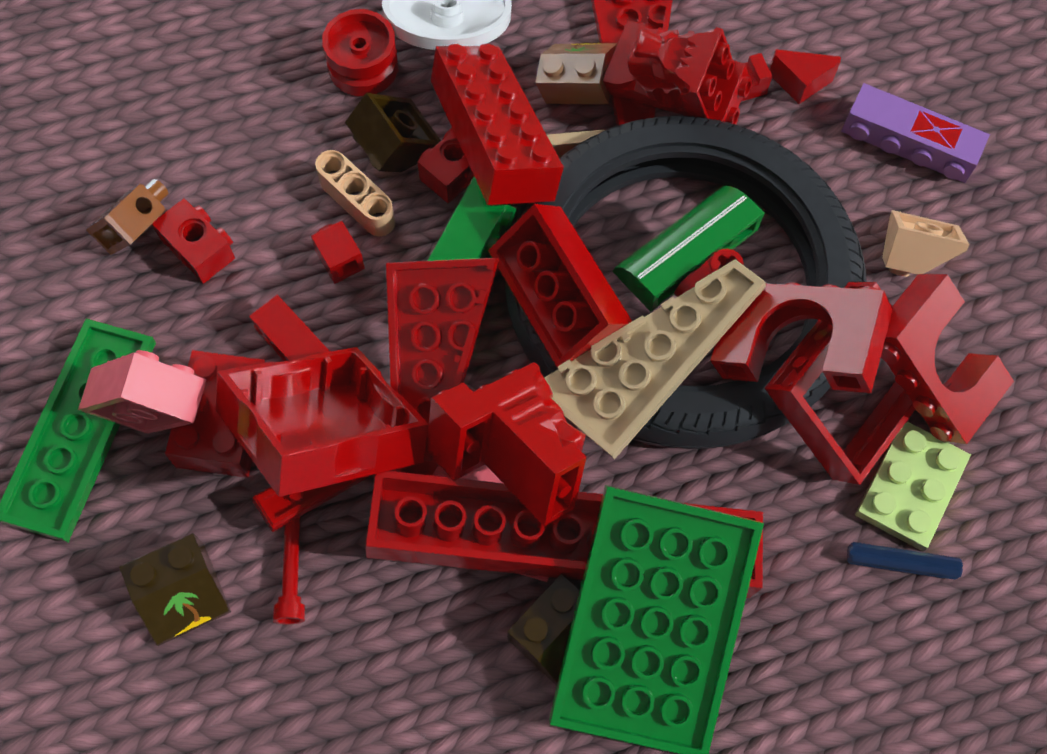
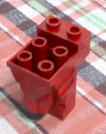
(678, 72)
(516, 435)

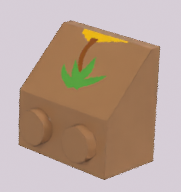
(575, 73)

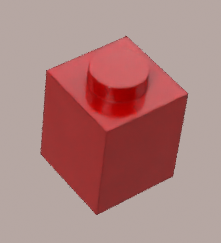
(337, 251)

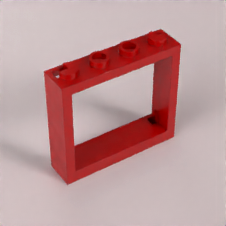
(873, 437)

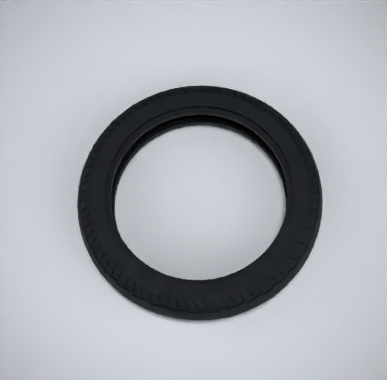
(771, 178)

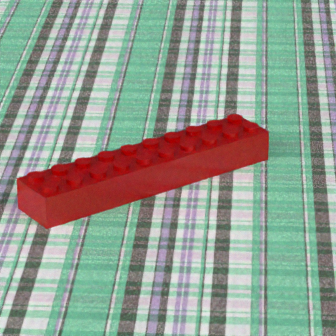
(489, 528)

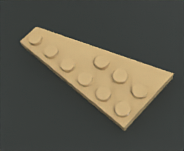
(638, 367)

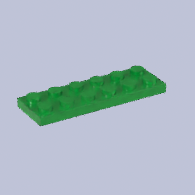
(67, 443)

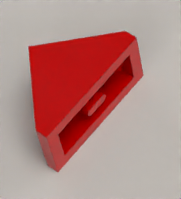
(802, 72)

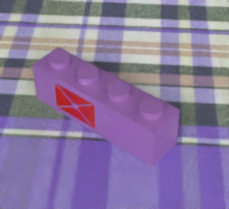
(915, 133)

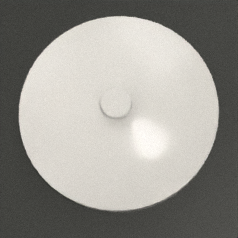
(447, 21)

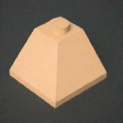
(920, 244)

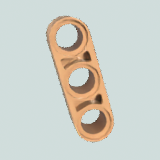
(350, 180)

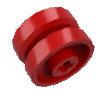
(360, 52)

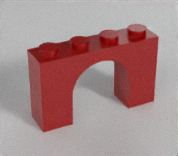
(857, 339)
(973, 390)

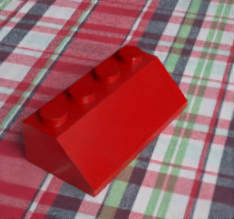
(558, 283)

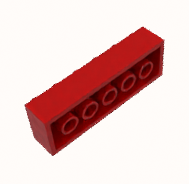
(495, 125)

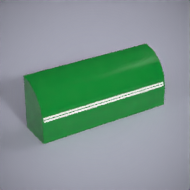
(683, 247)

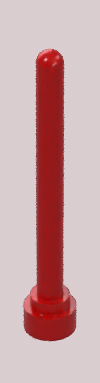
(289, 607)

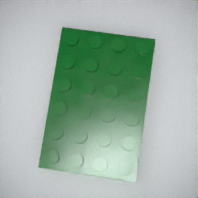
(655, 622)

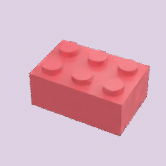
(143, 393)

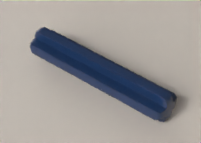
(904, 560)

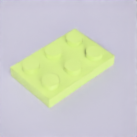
(913, 486)

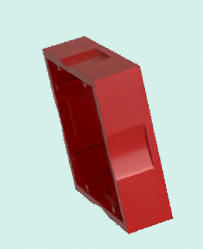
(319, 420)

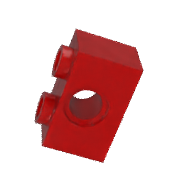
(442, 175)
(183, 224)

